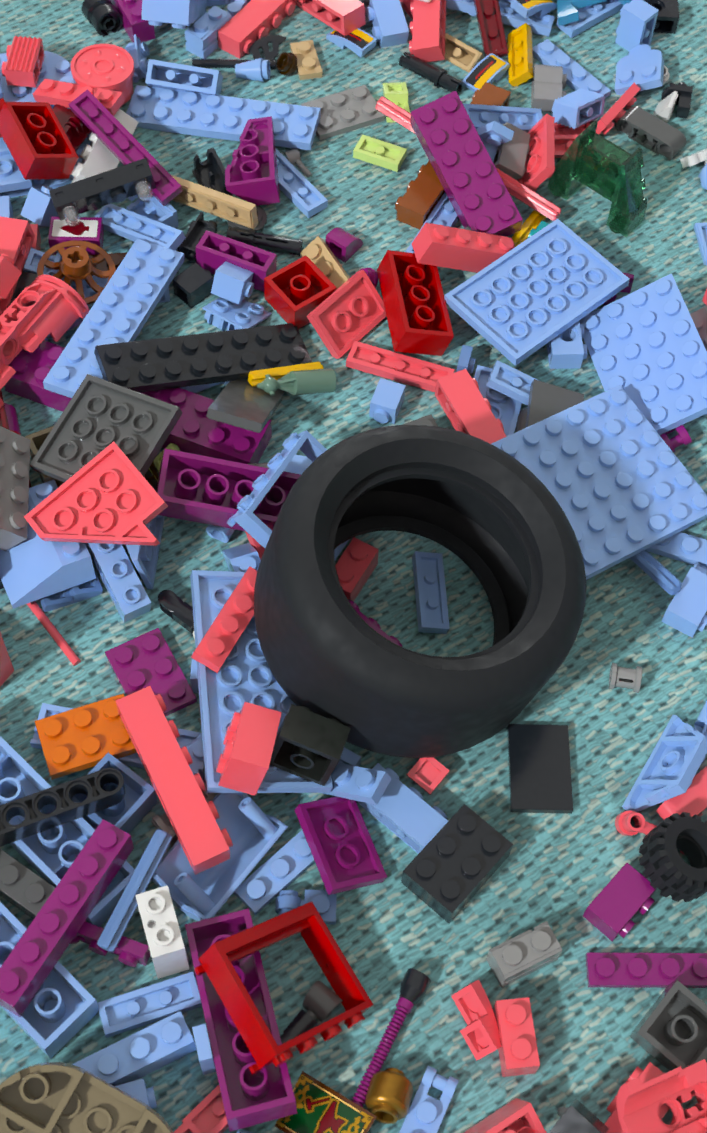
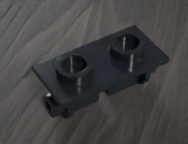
(195, 232)

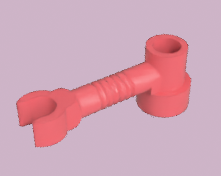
(624, 827)

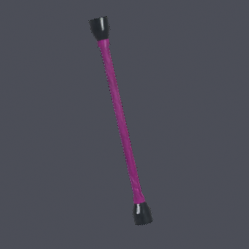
(411, 991)

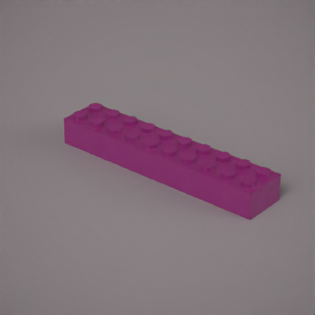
(192, 432)

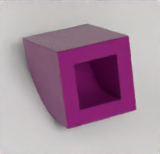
(343, 243)

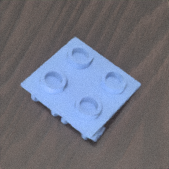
(234, 316)

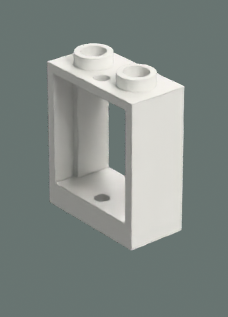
(162, 932)

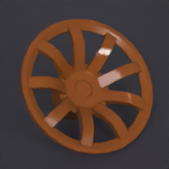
(77, 266)

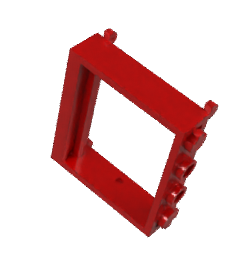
(304, 920)

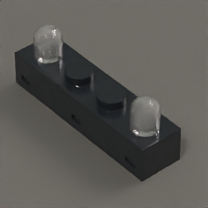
(103, 190)

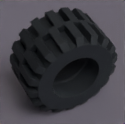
(664, 863)

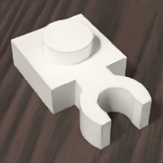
(694, 159)

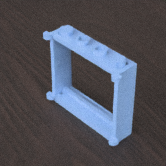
(244, 516)

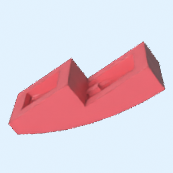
(482, 1029)

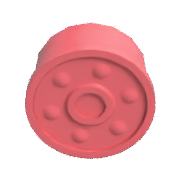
(104, 68)

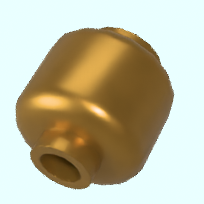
(389, 1095)

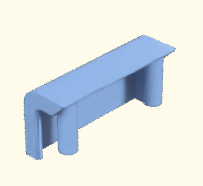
(252, 837)

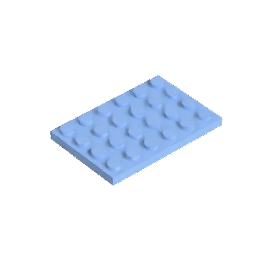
(536, 291)
(652, 353)

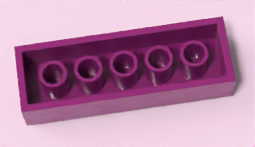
(465, 167)
(210, 488)
(245, 1096)

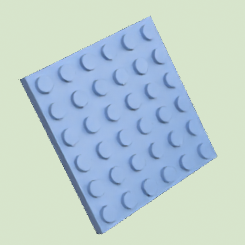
(610, 477)

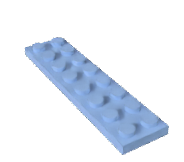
(221, 116)
(116, 314)

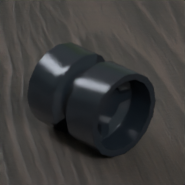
(102, 16)

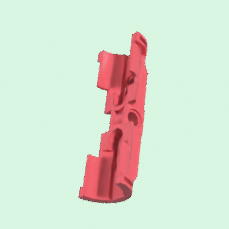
(39, 310)
(640, 1103)

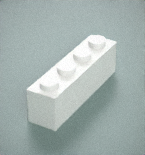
(97, 156)

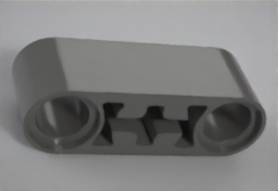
(651, 132)

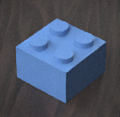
(137, 802)

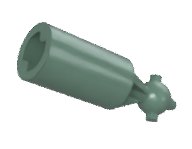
(301, 382)

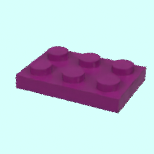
(150, 662)
(340, 844)

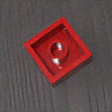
(297, 290)

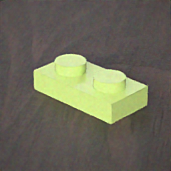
(379, 153)

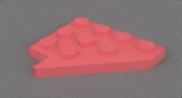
(100, 504)

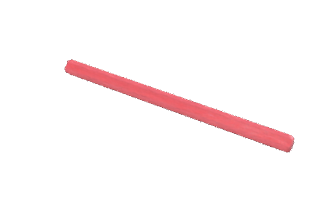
(513, 186)

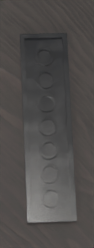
(200, 357)

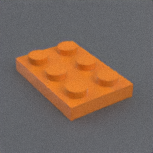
(83, 737)

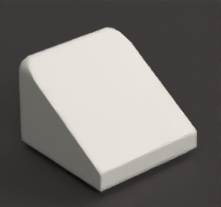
(666, 107)

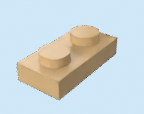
(307, 60)

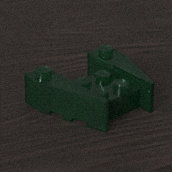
(609, 172)

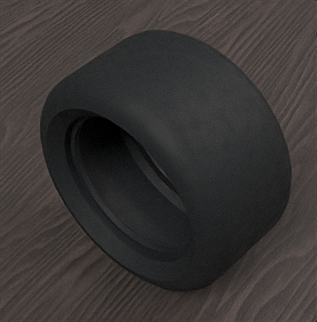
(483, 512)

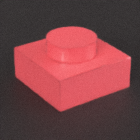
(428, 773)

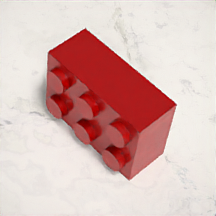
(37, 140)

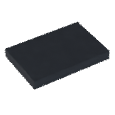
(539, 768)

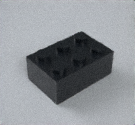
(456, 863)

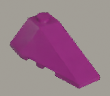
(254, 164)

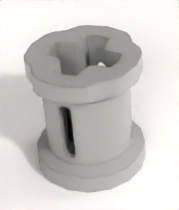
(625, 677)

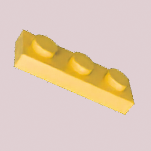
(520, 55)

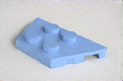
(669, 767)

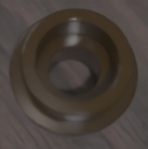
(287, 63)

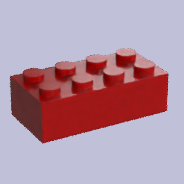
(414, 305)

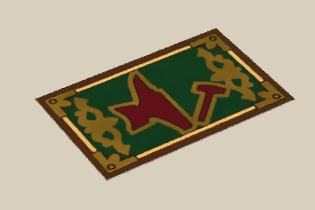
(324, 1111)

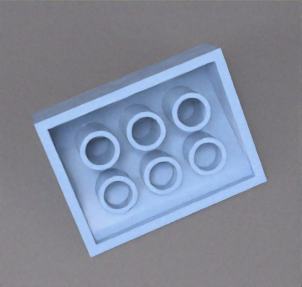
(43, 567)

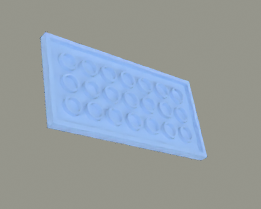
(240, 680)

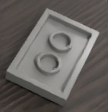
(345, 112)

